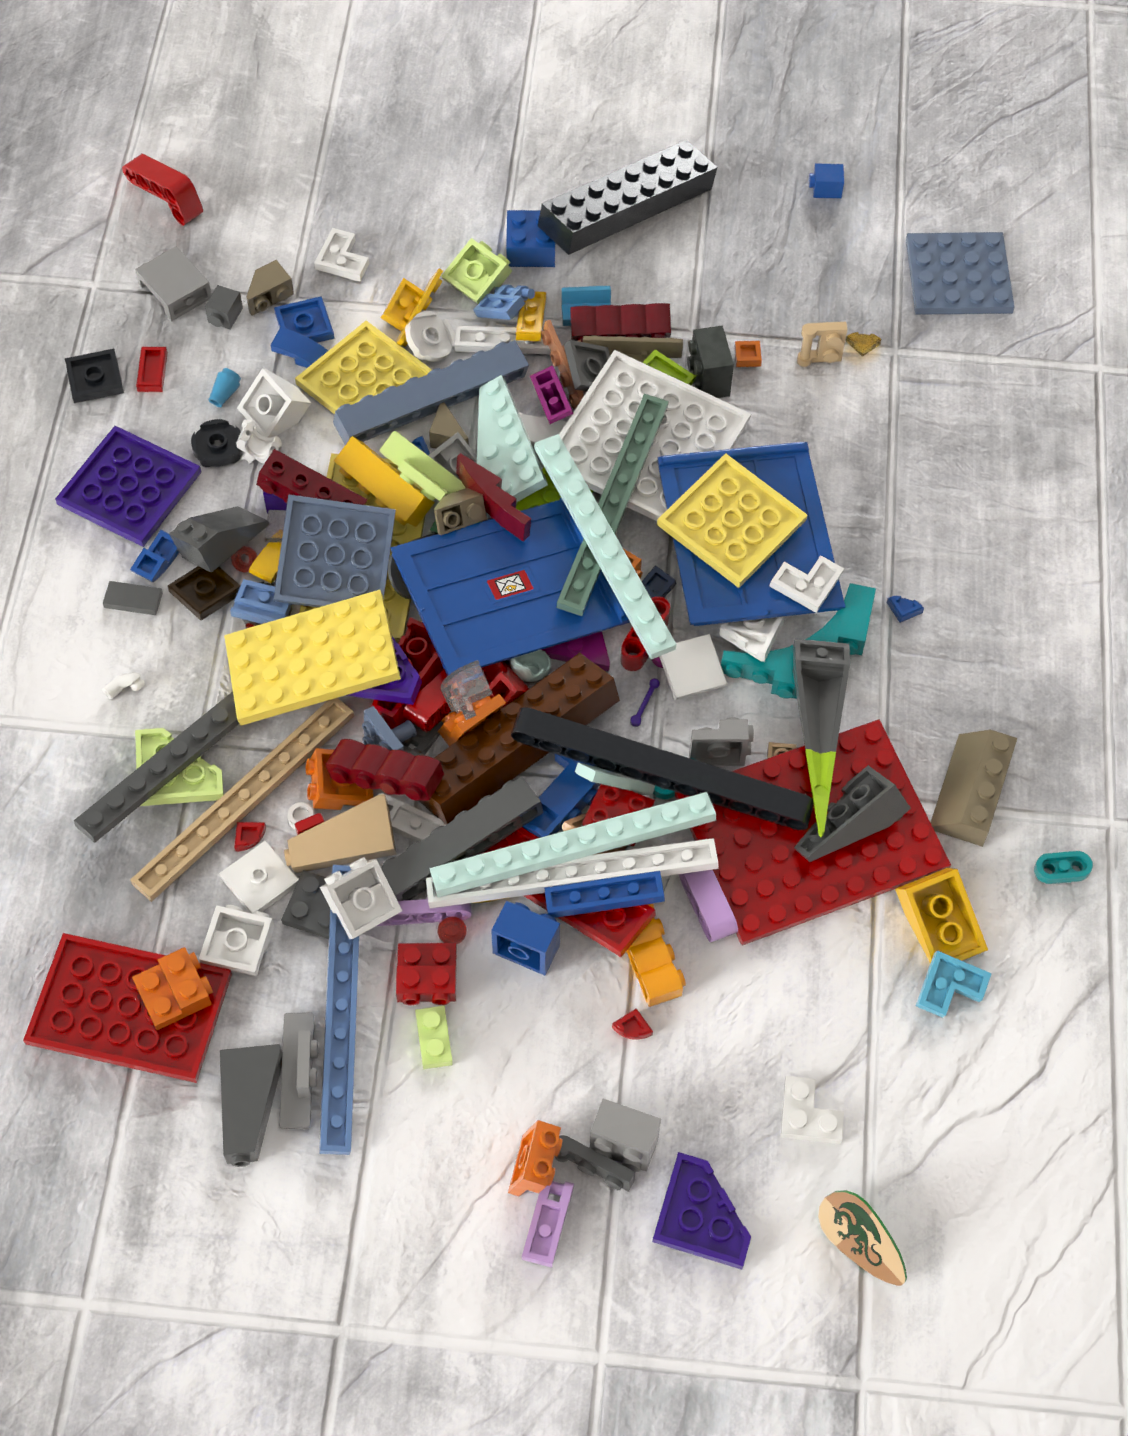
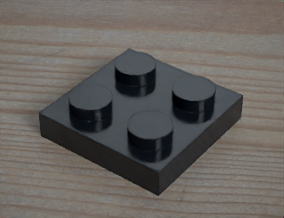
(94, 375)

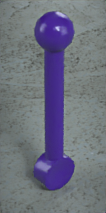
(636, 719)

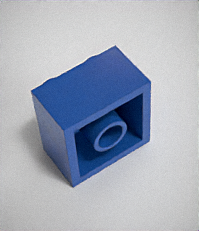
(527, 242)
(526, 937)

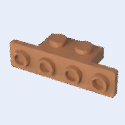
(559, 359)

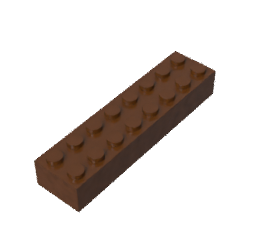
(491, 757)

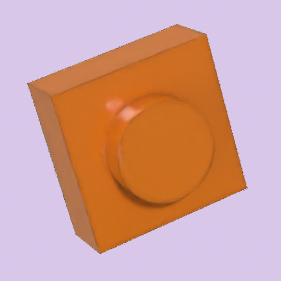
(748, 354)

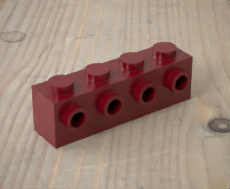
(287, 477)

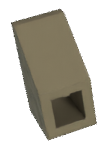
(268, 287)
(459, 510)

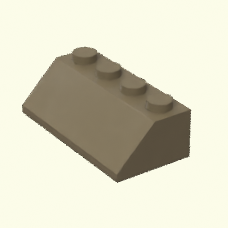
(973, 785)

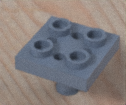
(379, 733)

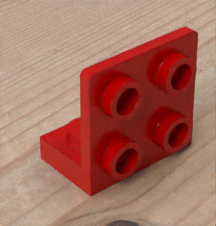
(614, 802)

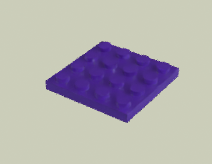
(128, 485)

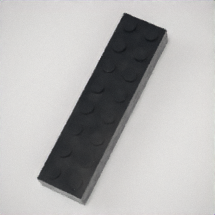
(626, 196)

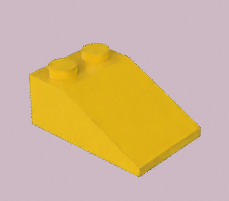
(942, 915)

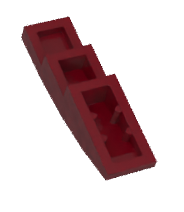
(497, 502)

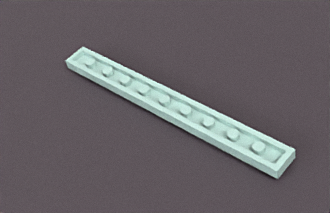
(605, 547)
(572, 844)

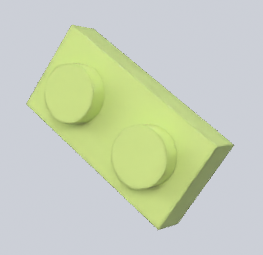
(433, 1037)

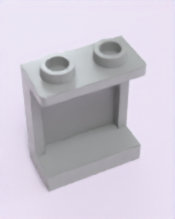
(174, 282)

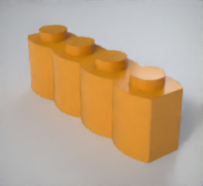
(654, 966)

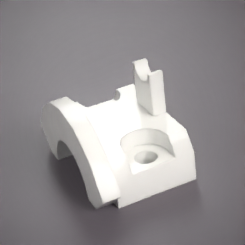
(254, 444)

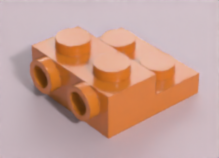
(456, 726)
(327, 792)
(173, 988)
(534, 1159)

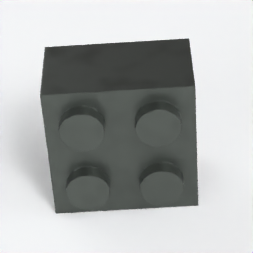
(711, 361)

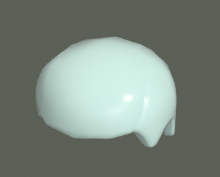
(531, 666)

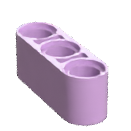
(709, 904)

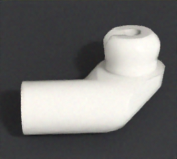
(122, 681)

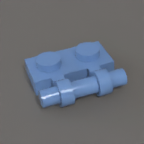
(504, 303)

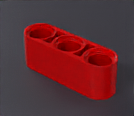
(633, 644)
(429, 705)

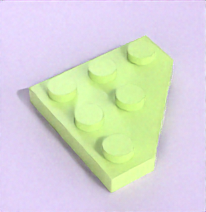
(194, 784)

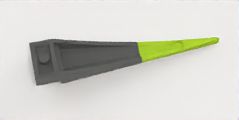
(820, 687)

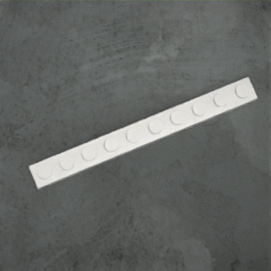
(667, 859)

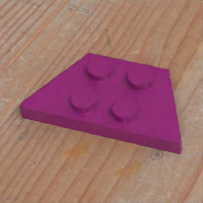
(590, 646)

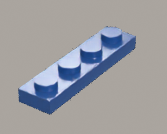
(604, 894)

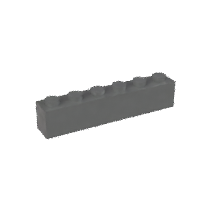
(464, 837)

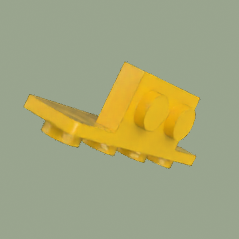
(408, 302)

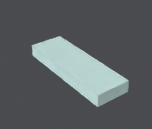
(613, 779)

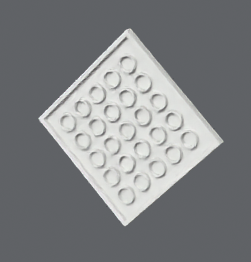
(604, 416)

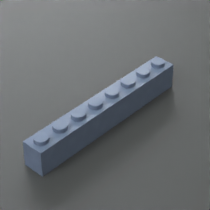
(423, 395)

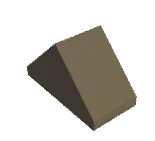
(444, 427)

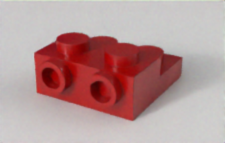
(426, 973)

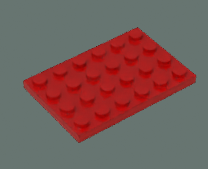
(97, 1013)

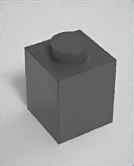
(223, 307)

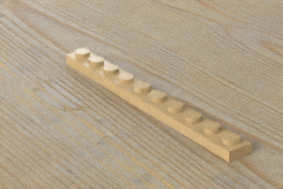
(241, 799)

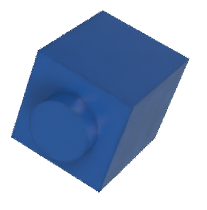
(827, 180)

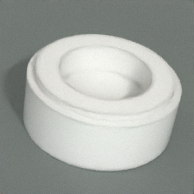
(299, 812)

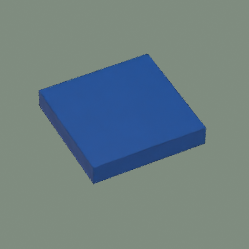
(306, 318)

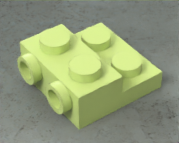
(477, 270)

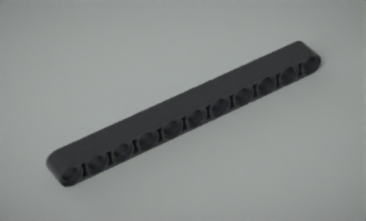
(662, 768)

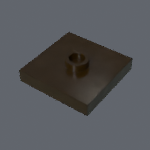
(204, 591)

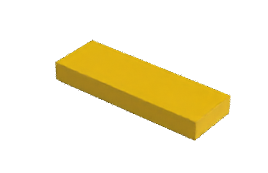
(531, 318)

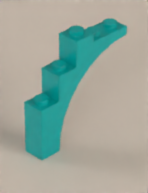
(846, 626)

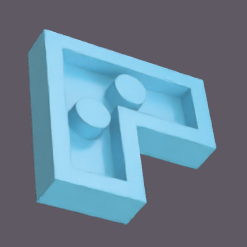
(950, 976)

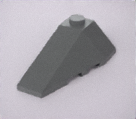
(865, 808)

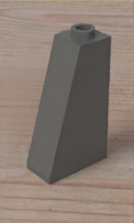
(247, 1096)

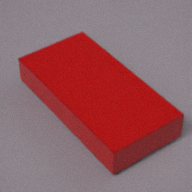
(152, 369)

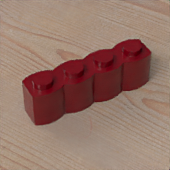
(621, 320)
(385, 769)

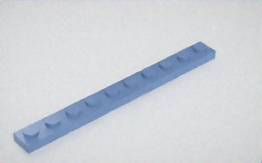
(339, 1038)

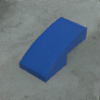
(297, 346)
(156, 560)

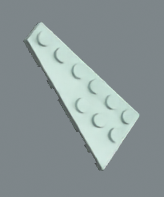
(504, 443)

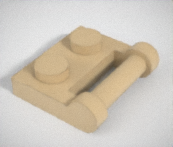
(829, 346)

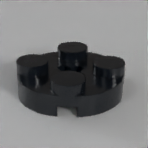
(220, 455)

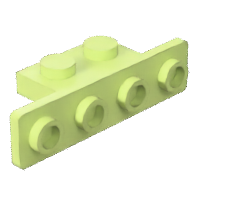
(420, 468)

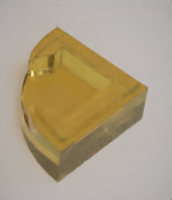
(862, 342)

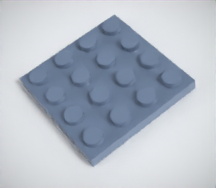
(959, 273)
(332, 551)

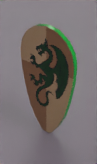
(861, 1236)

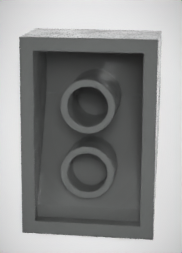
(216, 535)

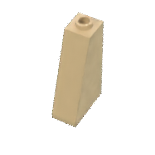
(344, 838)

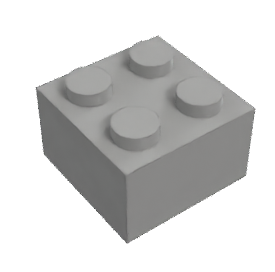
(625, 1135)

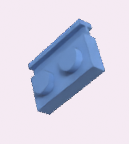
(257, 604)

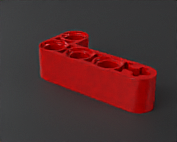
(165, 184)

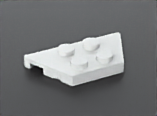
(753, 636)

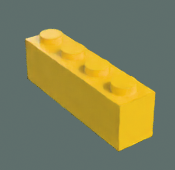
(383, 482)

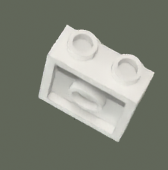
(360, 897)
(237, 939)

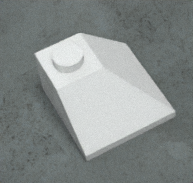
(273, 404)

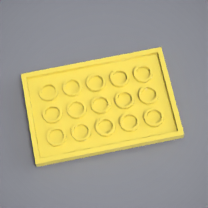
(311, 657)

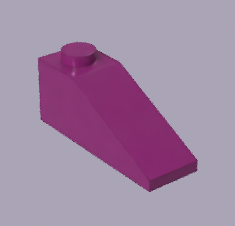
(551, 394)

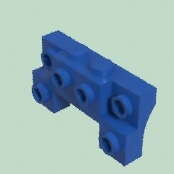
(562, 799)

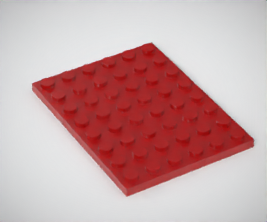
(778, 888)

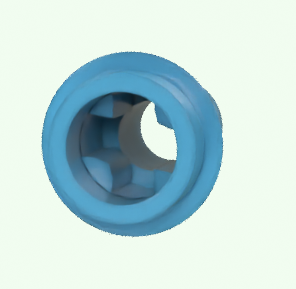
(225, 385)

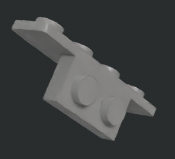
(297, 1070)

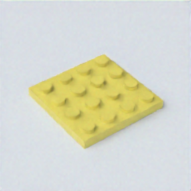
(359, 367)
(732, 520)

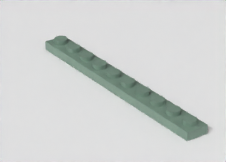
(614, 499)

